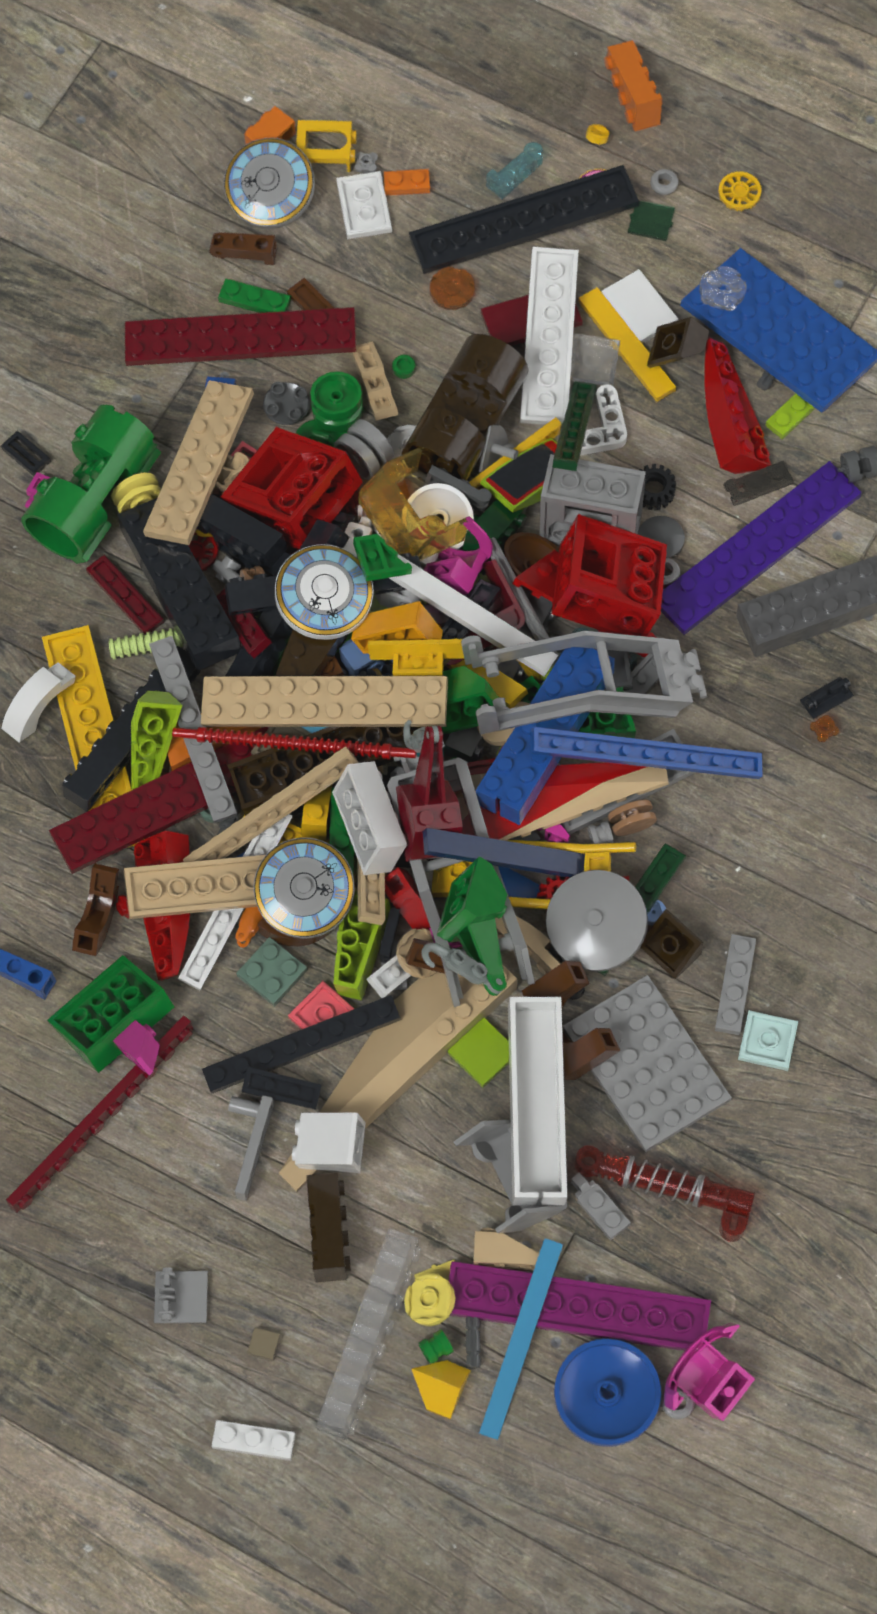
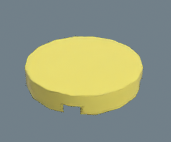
(429, 1300)

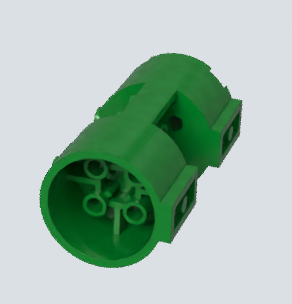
(70, 514)

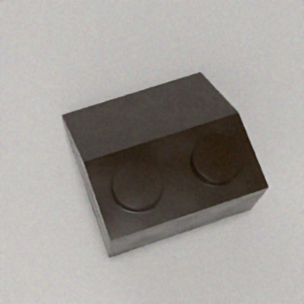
(677, 341)

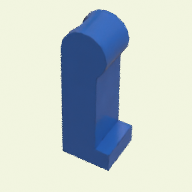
(26, 974)

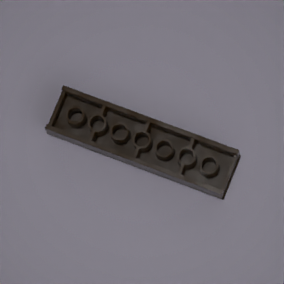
(265, 777)

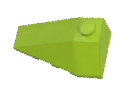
(152, 734)

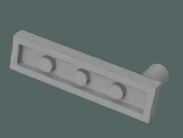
(262, 1113)

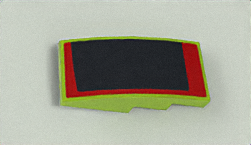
(521, 480)

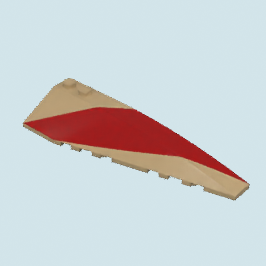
(569, 794)

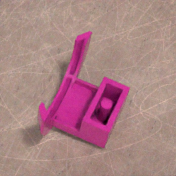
(460, 567)
(708, 1376)

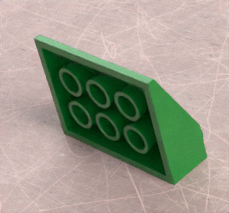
(107, 1008)

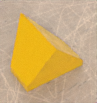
(441, 1386)

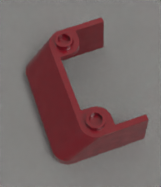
(505, 607)

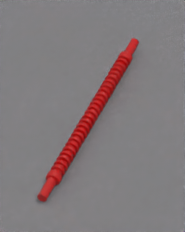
(202, 734)

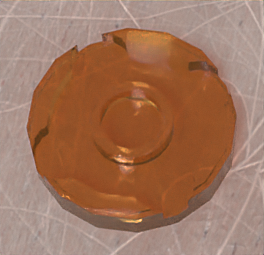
(452, 288)

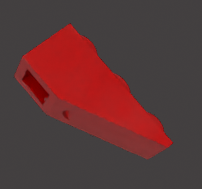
(405, 896)

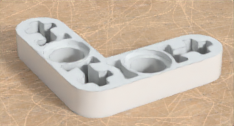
(608, 427)

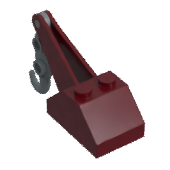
(430, 798)

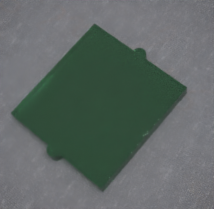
(651, 220)

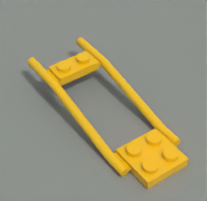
(596, 858)

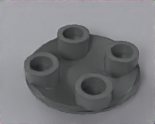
(286, 403)
(665, 531)

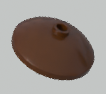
(526, 549)

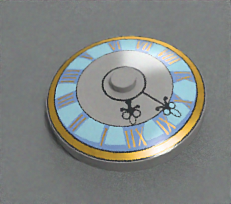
(269, 183)
(304, 888)

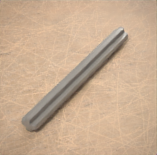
(530, 616)

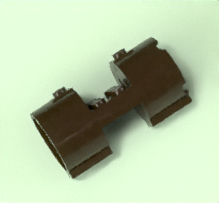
(465, 405)

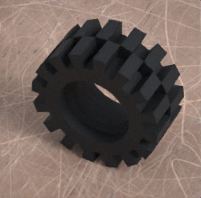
(669, 487)

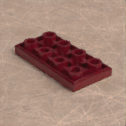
(509, 320)

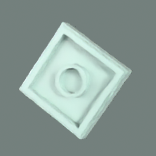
(768, 1040)

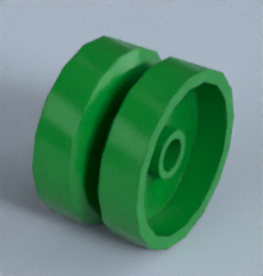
(336, 401)

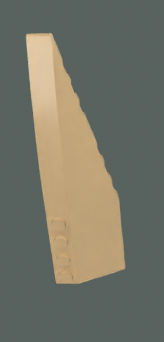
(405, 1050)

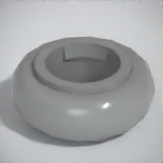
(664, 189)
(673, 566)
(680, 1414)

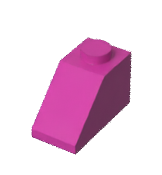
(139, 1045)

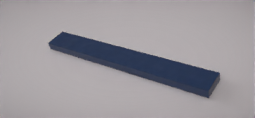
(502, 853)

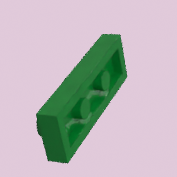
(253, 297)

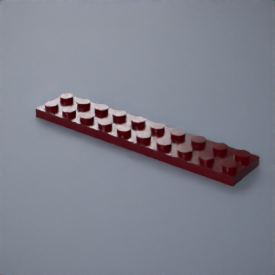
(240, 336)
(140, 812)

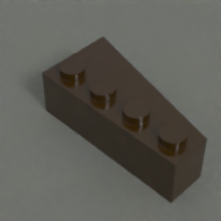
(307, 655)
(326, 1227)

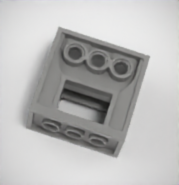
(594, 491)

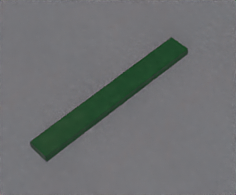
(574, 426)

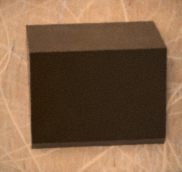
(672, 944)

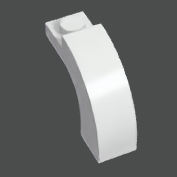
(32, 698)

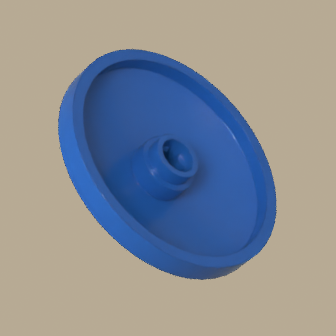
(607, 1392)

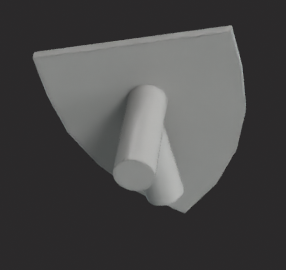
(496, 446)

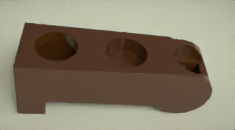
(244, 246)

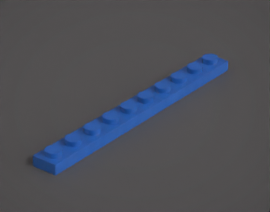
(645, 753)

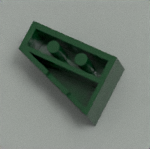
(497, 523)

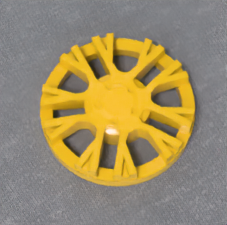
(739, 191)

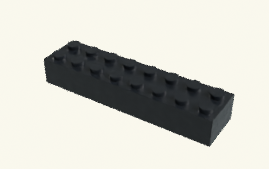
(181, 591)

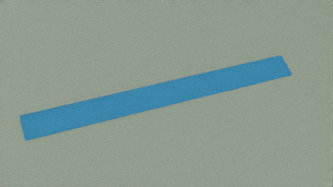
(521, 1339)

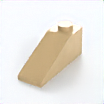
(502, 1251)

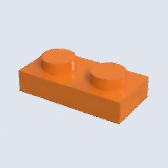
(406, 182)

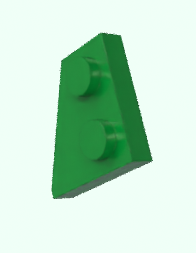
(378, 558)

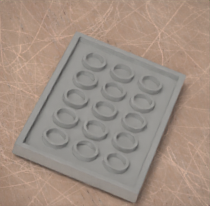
(659, 1073)

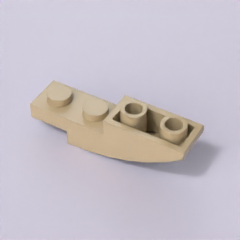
(536, 943)

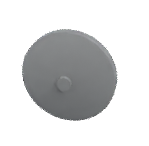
(597, 920)

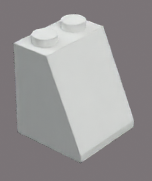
(329, 1142)

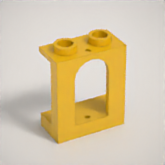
(344, 155)

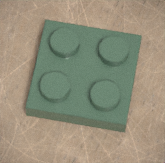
(271, 971)

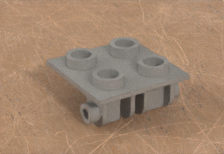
(180, 1296)

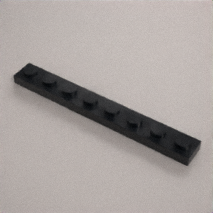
(302, 1043)

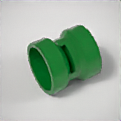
(435, 1347)

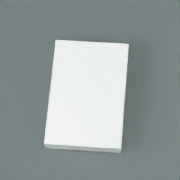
(364, 205)
(639, 305)

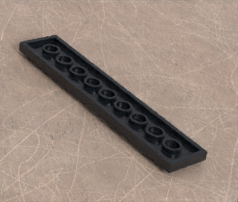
(523, 219)

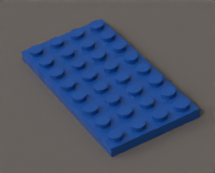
(787, 334)

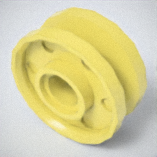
(135, 491)

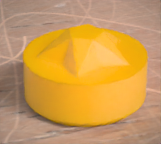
(597, 134)

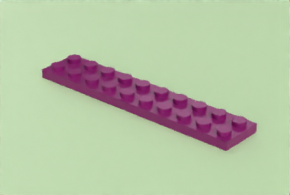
(581, 1307)

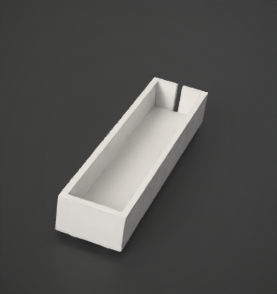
(537, 1101)

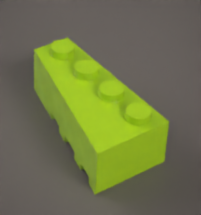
(356, 952)

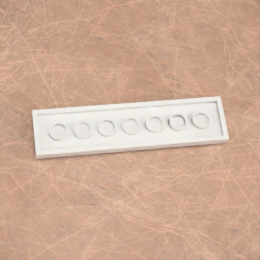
(549, 335)

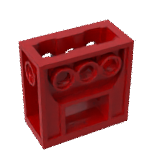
(289, 480)
(622, 583)

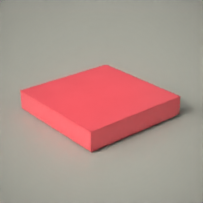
(319, 1006)

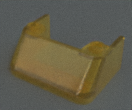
(397, 519)

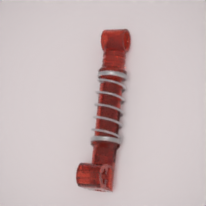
(678, 1185)

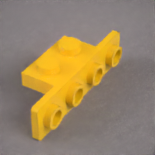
(416, 656)

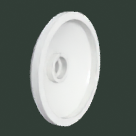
(443, 500)

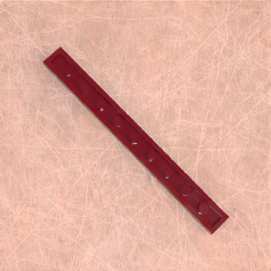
(94, 1121)

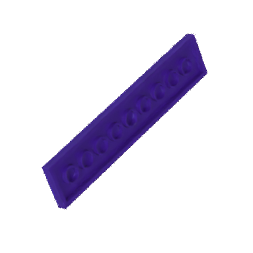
(757, 547)

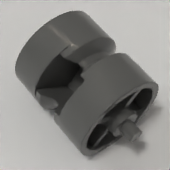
(860, 464)

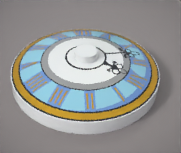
(323, 592)

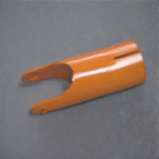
(248, 926)

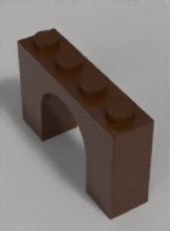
(590, 1049)

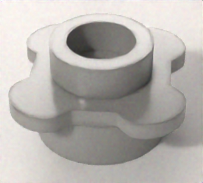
(366, 167)

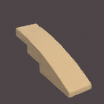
(374, 381)

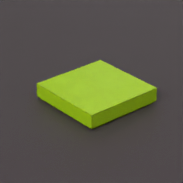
(481, 1052)

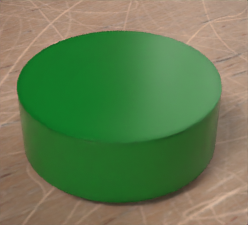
(403, 366)

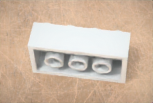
(369, 818)

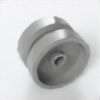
(365, 448)

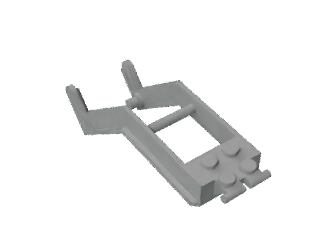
(674, 669)
(459, 778)

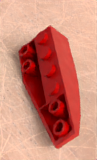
(731, 418)
(165, 933)

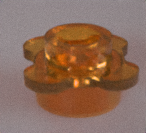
(825, 721)

